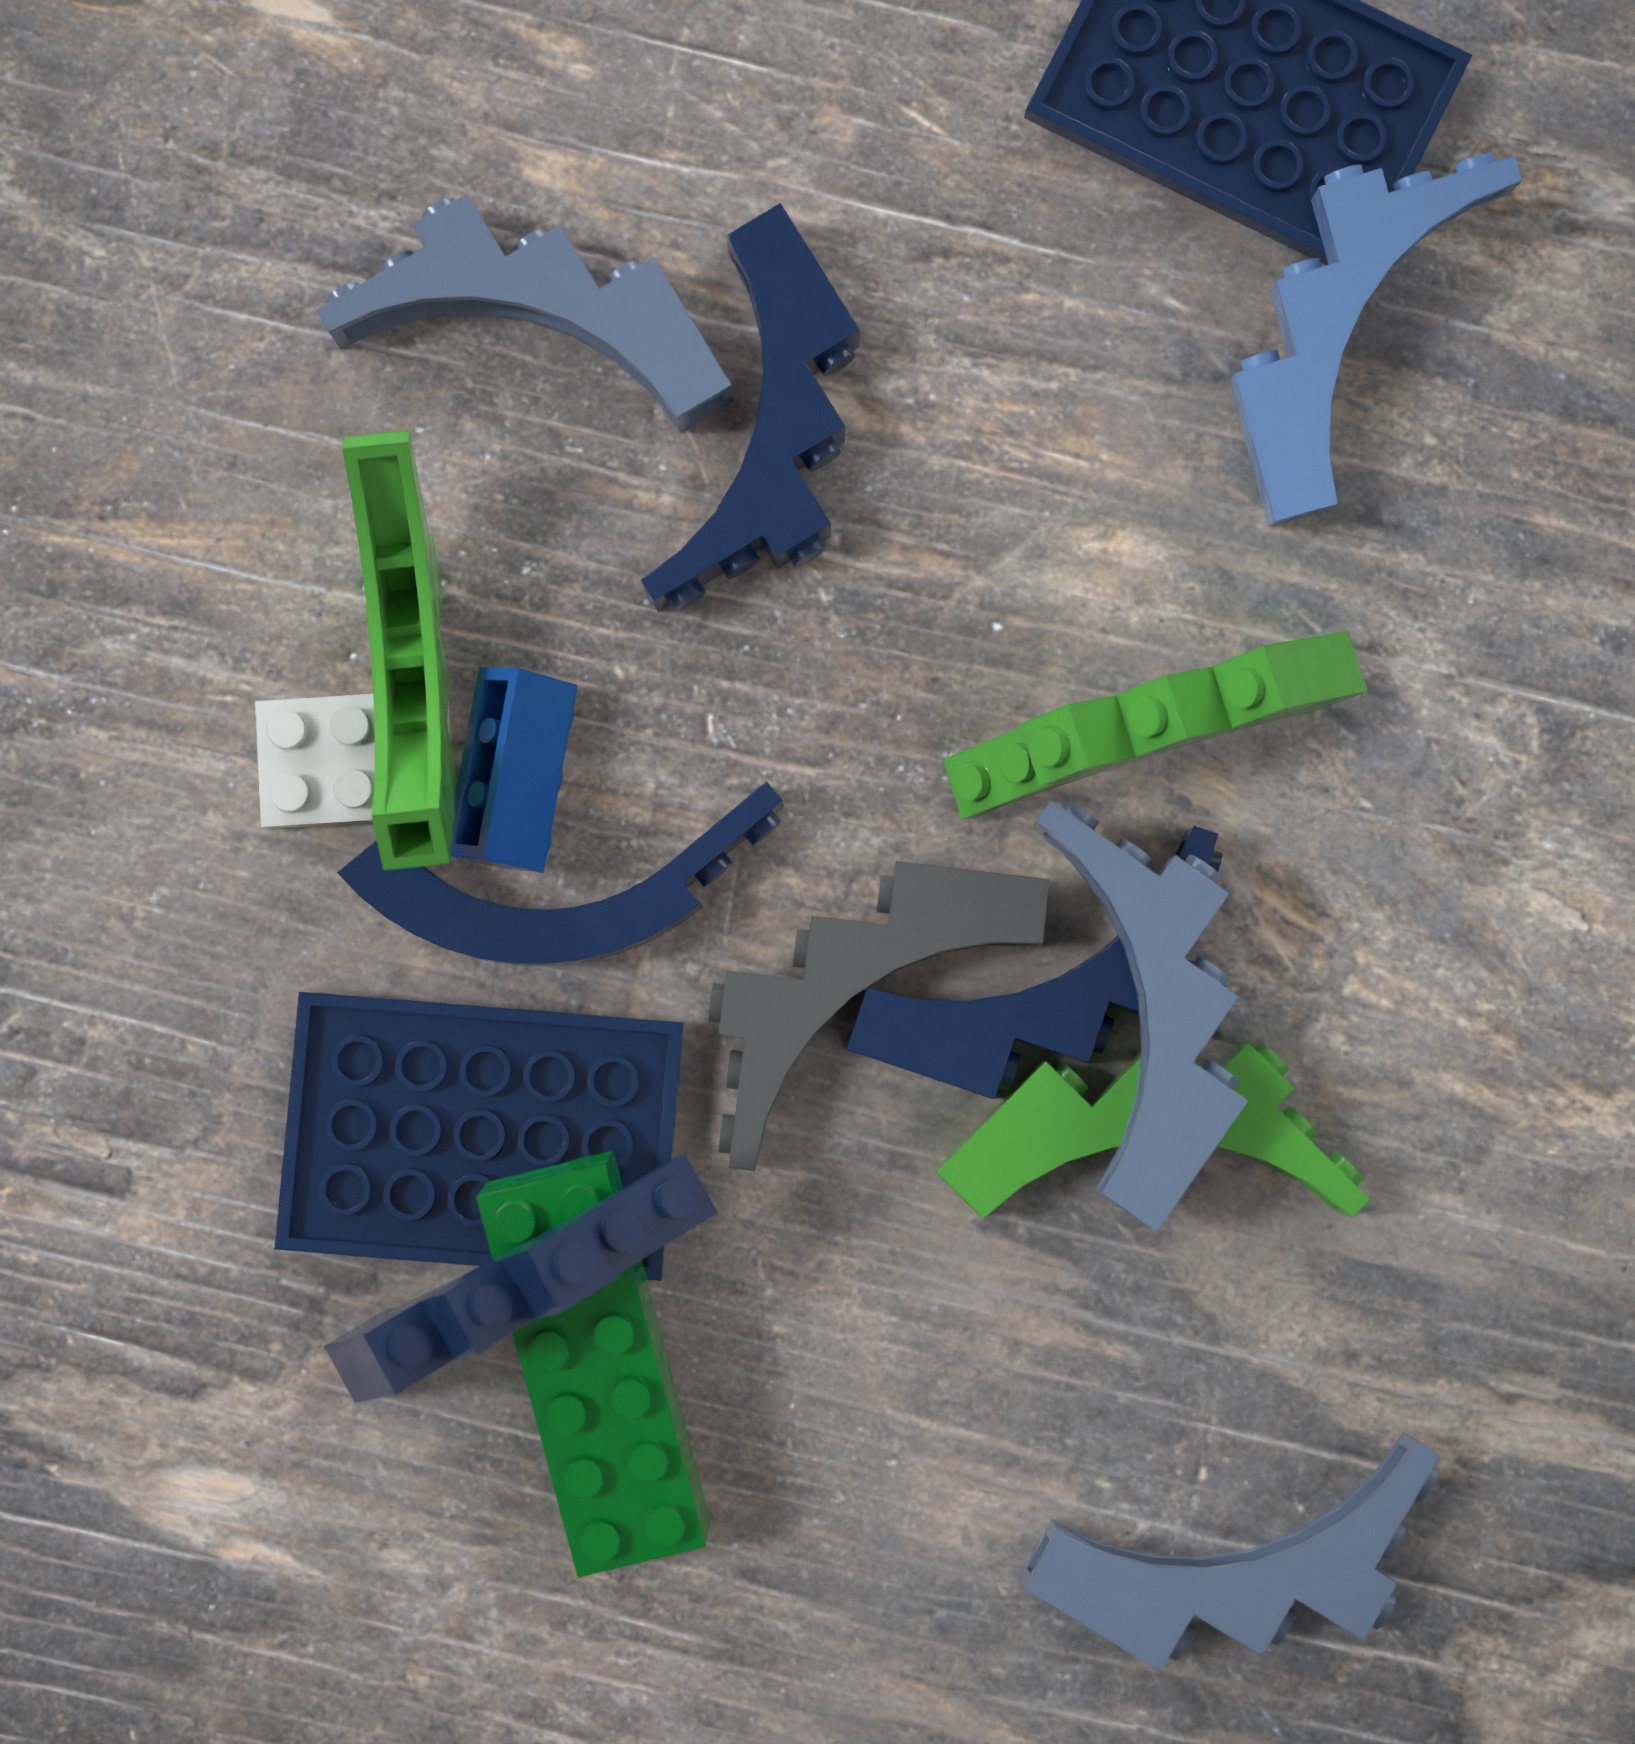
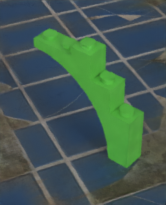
(409, 667)
(1154, 719)
(1051, 1123)

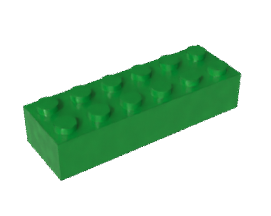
(601, 1388)

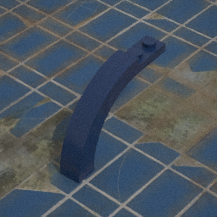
(567, 935)

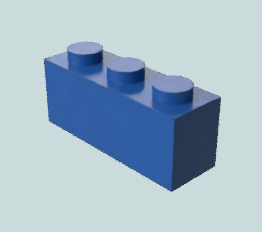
(512, 768)

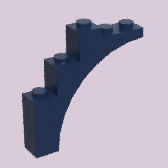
(769, 503)
(973, 1039)
(521, 1285)

